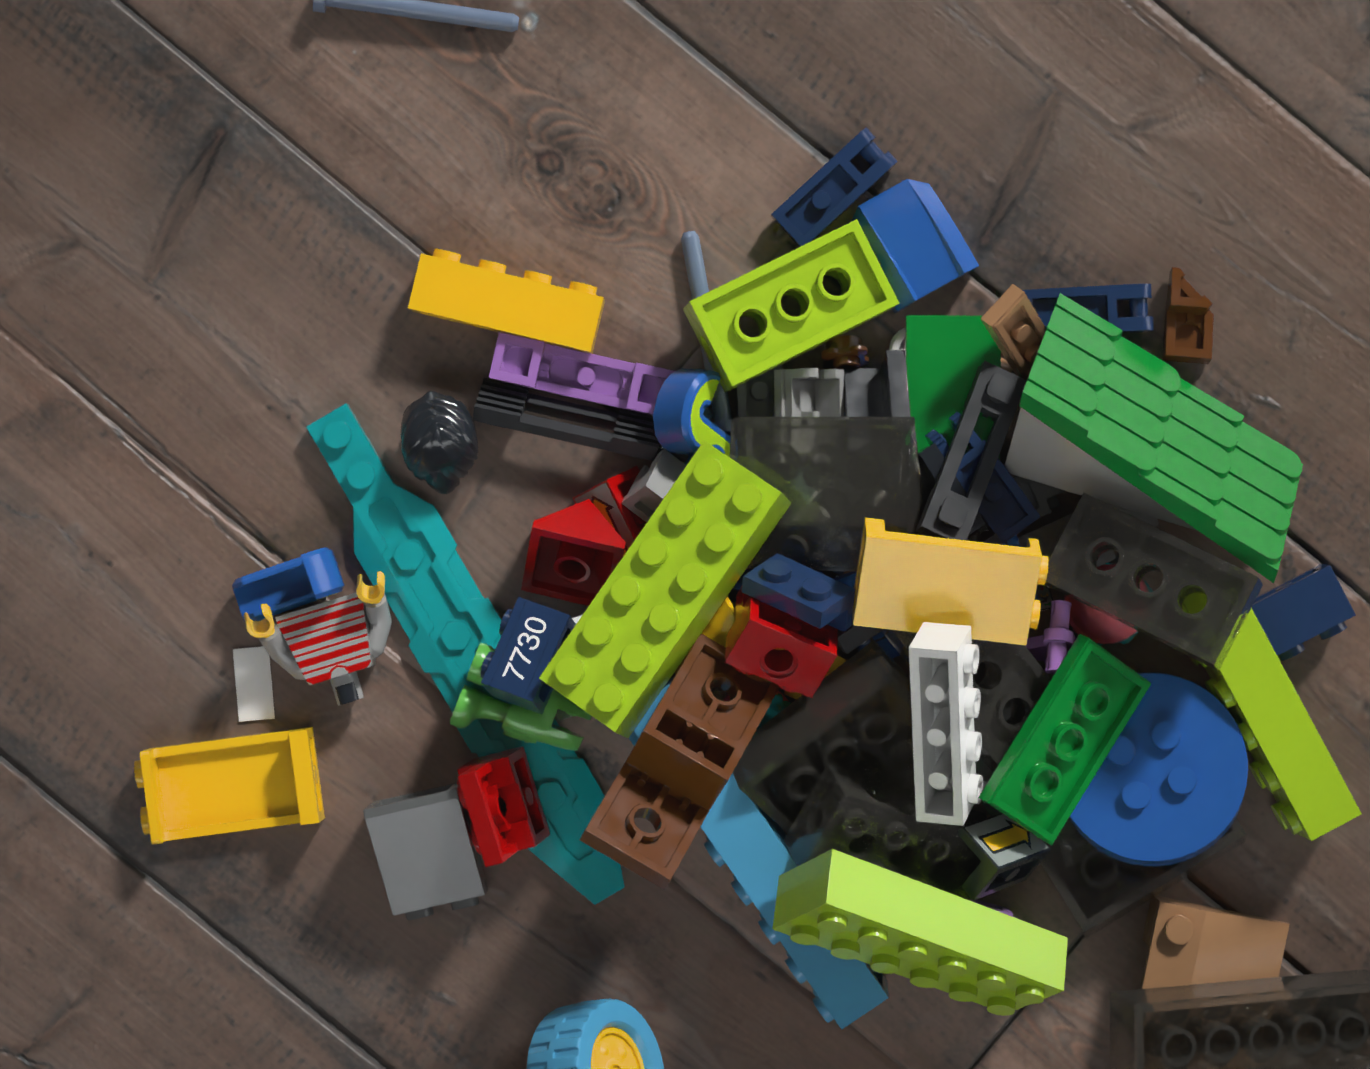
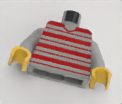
(329, 638)

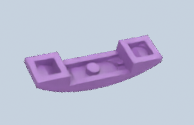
(576, 374)

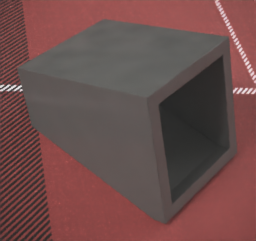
(426, 851)

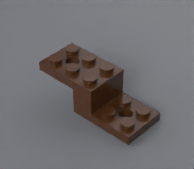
(679, 764)

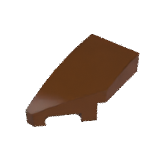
(1187, 322)

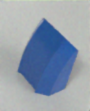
(914, 240)

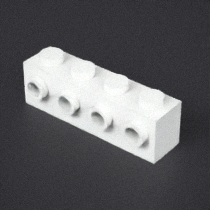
(943, 723)

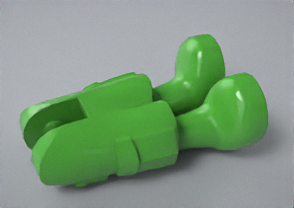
(516, 720)

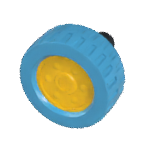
(594, 1037)

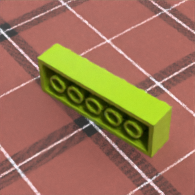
(665, 589)
(1278, 733)
(919, 933)

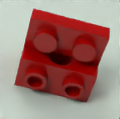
(762, 629)
(496, 832)

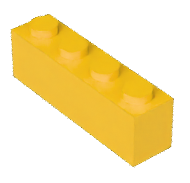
(506, 302)

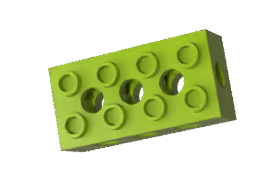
(799, 275)

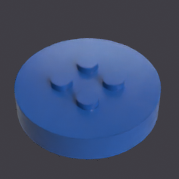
(1167, 779)

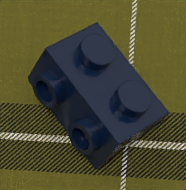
(801, 592)

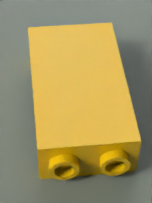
(947, 581)
(230, 785)

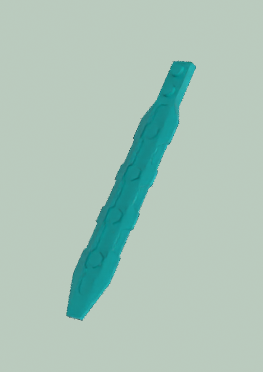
(445, 625)

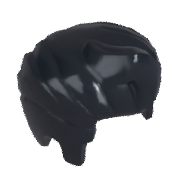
(438, 440)

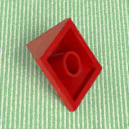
(572, 554)

